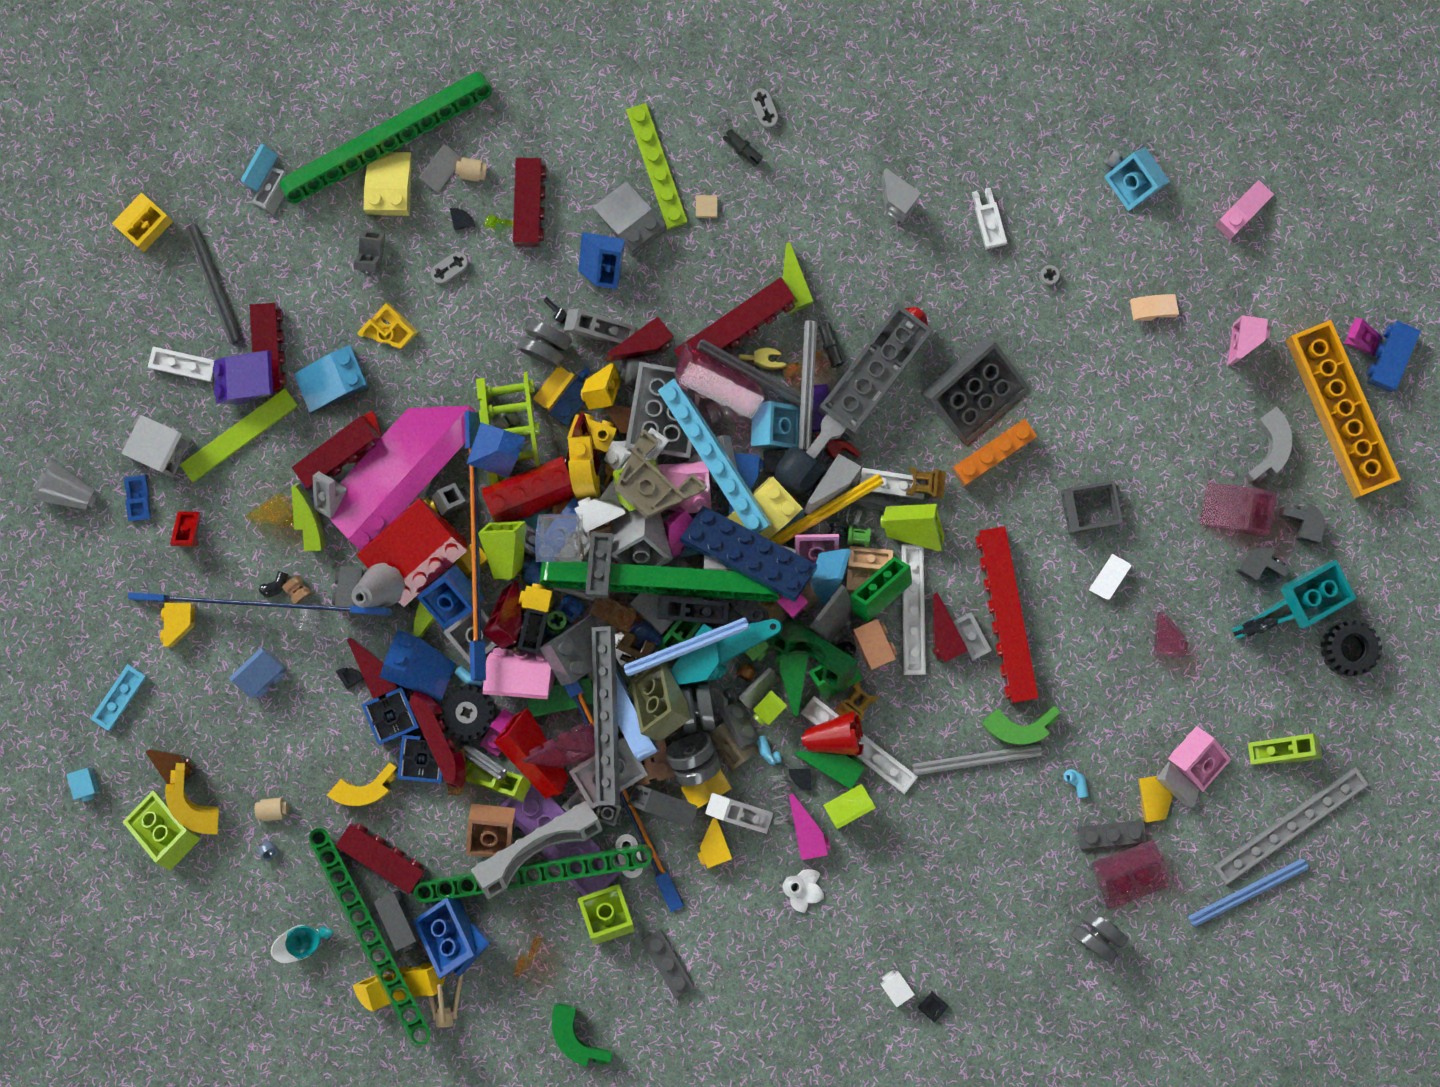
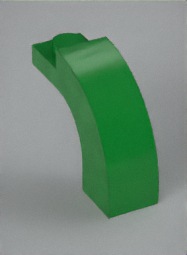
(569, 1043)

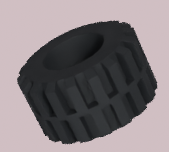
(1368, 642)

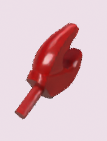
(835, 447)

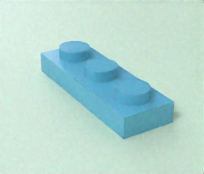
(118, 697)

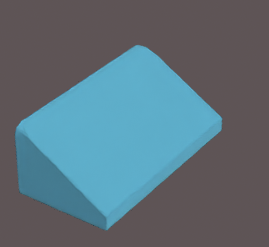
(259, 168)

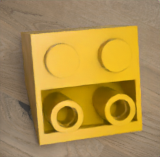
(142, 222)

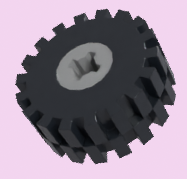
(477, 707)

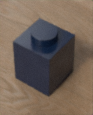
(645, 631)

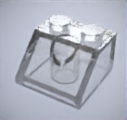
(559, 538)

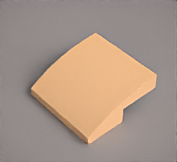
(863, 564)

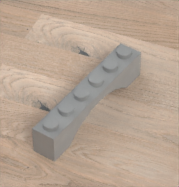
(574, 825)

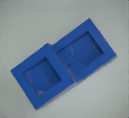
(137, 497)
(571, 609)

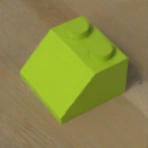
(606, 914)

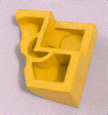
(396, 334)
(1154, 799)

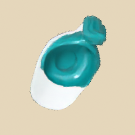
(298, 943)

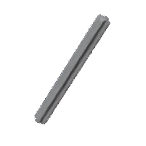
(807, 386)
(977, 759)

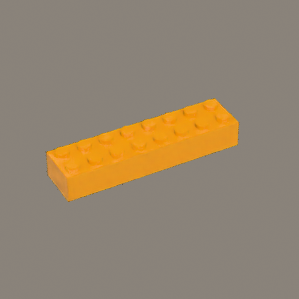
(1342, 409)

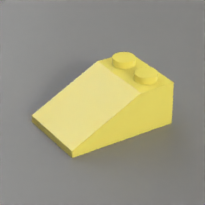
(388, 185)
(775, 503)

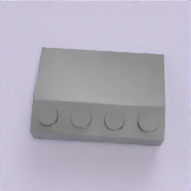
(652, 411)

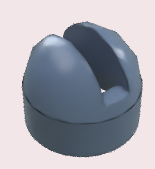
(265, 848)

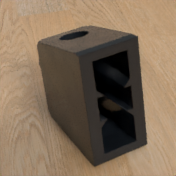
(532, 630)

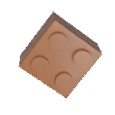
(874, 644)
(489, 829)

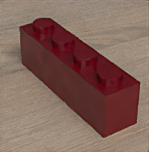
(528, 201)
(267, 335)
(338, 451)
(381, 858)

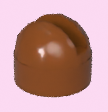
(747, 671)

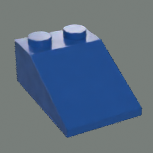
(417, 666)
(446, 935)

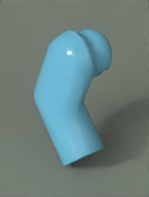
(465, 676)
(764, 748)
(1078, 780)

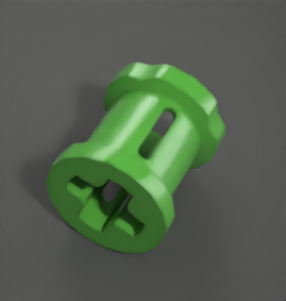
(858, 536)
(560, 617)

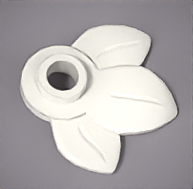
(806, 890)

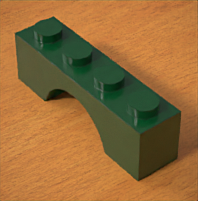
(796, 639)

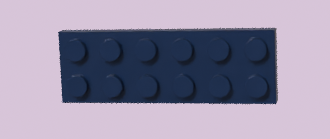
(748, 553)

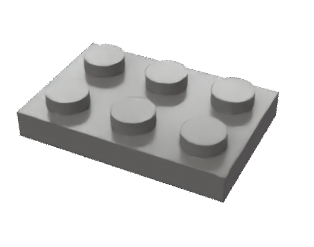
(629, 772)

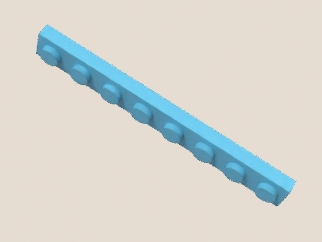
(714, 457)

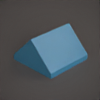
(829, 573)

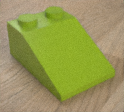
(160, 832)

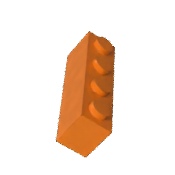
(994, 452)

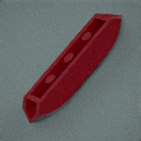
(450, 764)

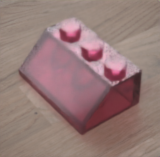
(1130, 874)

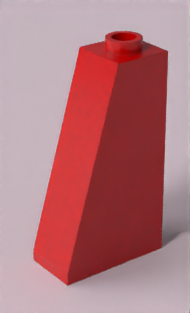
(516, 740)

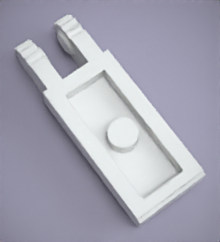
(989, 221)

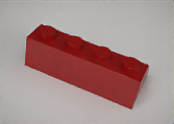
(529, 492)

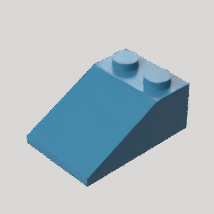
(331, 379)

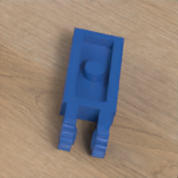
(571, 400)

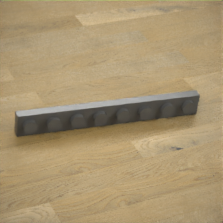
(605, 716)

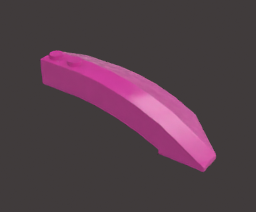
(398, 470)

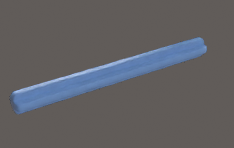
(1248, 892)

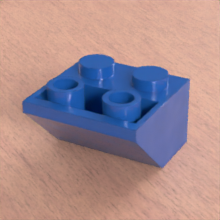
(601, 259)

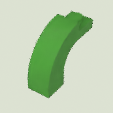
(1004, 730)

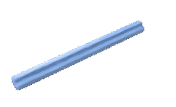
(686, 647)

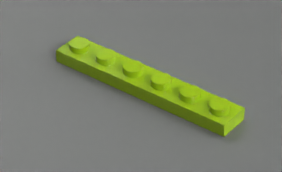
(656, 166)

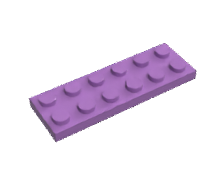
(537, 812)

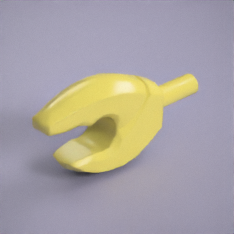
(761, 358)

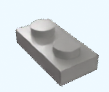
(972, 636)

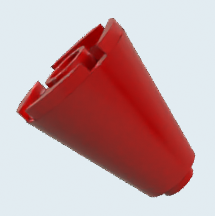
(836, 736)

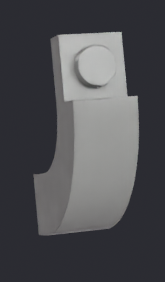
(1280, 444)

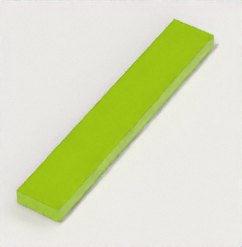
(239, 435)

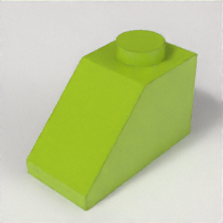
(768, 708)

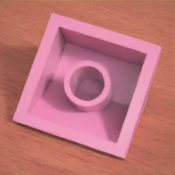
(1246, 336)
(1199, 758)

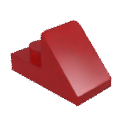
(186, 529)

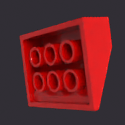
(418, 546)

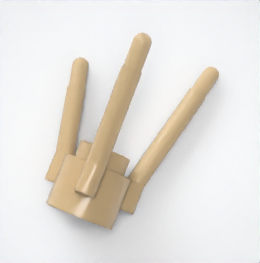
(443, 1015)

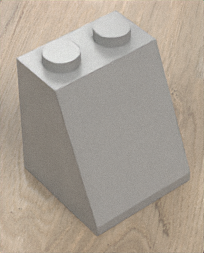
(155, 445)
(640, 540)

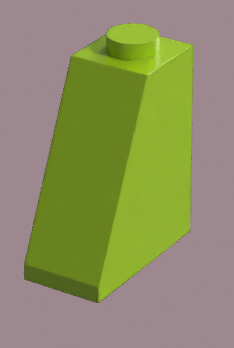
(914, 525)
(504, 547)

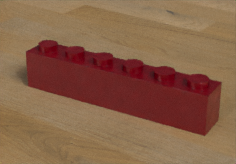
(746, 317)

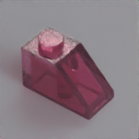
(1168, 638)

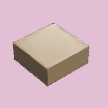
(706, 206)

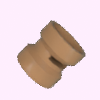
(296, 589)

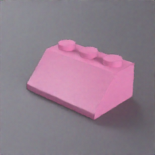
(518, 675)

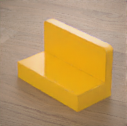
(554, 388)

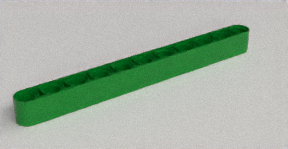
(385, 137)
(659, 581)
(543, 868)
(376, 945)

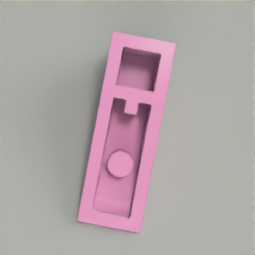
(1244, 209)

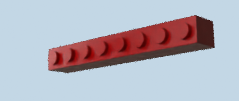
(1007, 615)

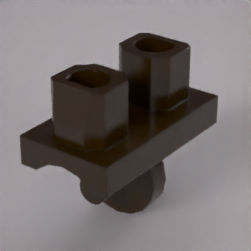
(627, 643)

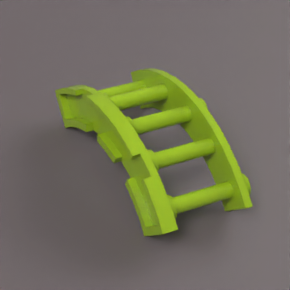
(488, 411)

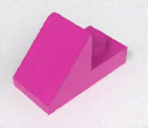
(1363, 337)
(496, 728)

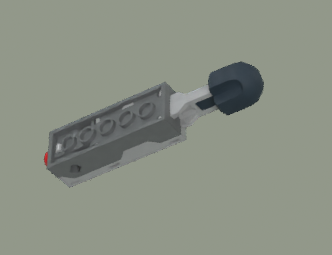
(857, 393)

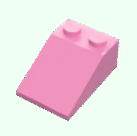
(678, 473)

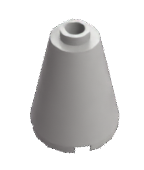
(63, 488)
(379, 587)

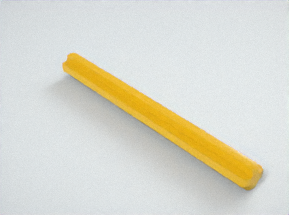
(827, 510)

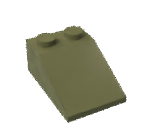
(658, 702)

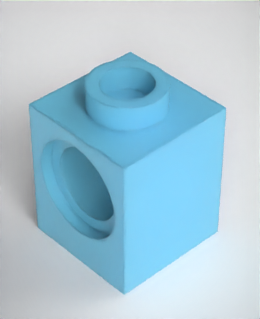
(83, 784)

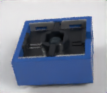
(390, 716)
(417, 761)

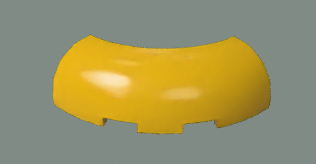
(419, 980)

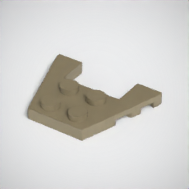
(649, 489)

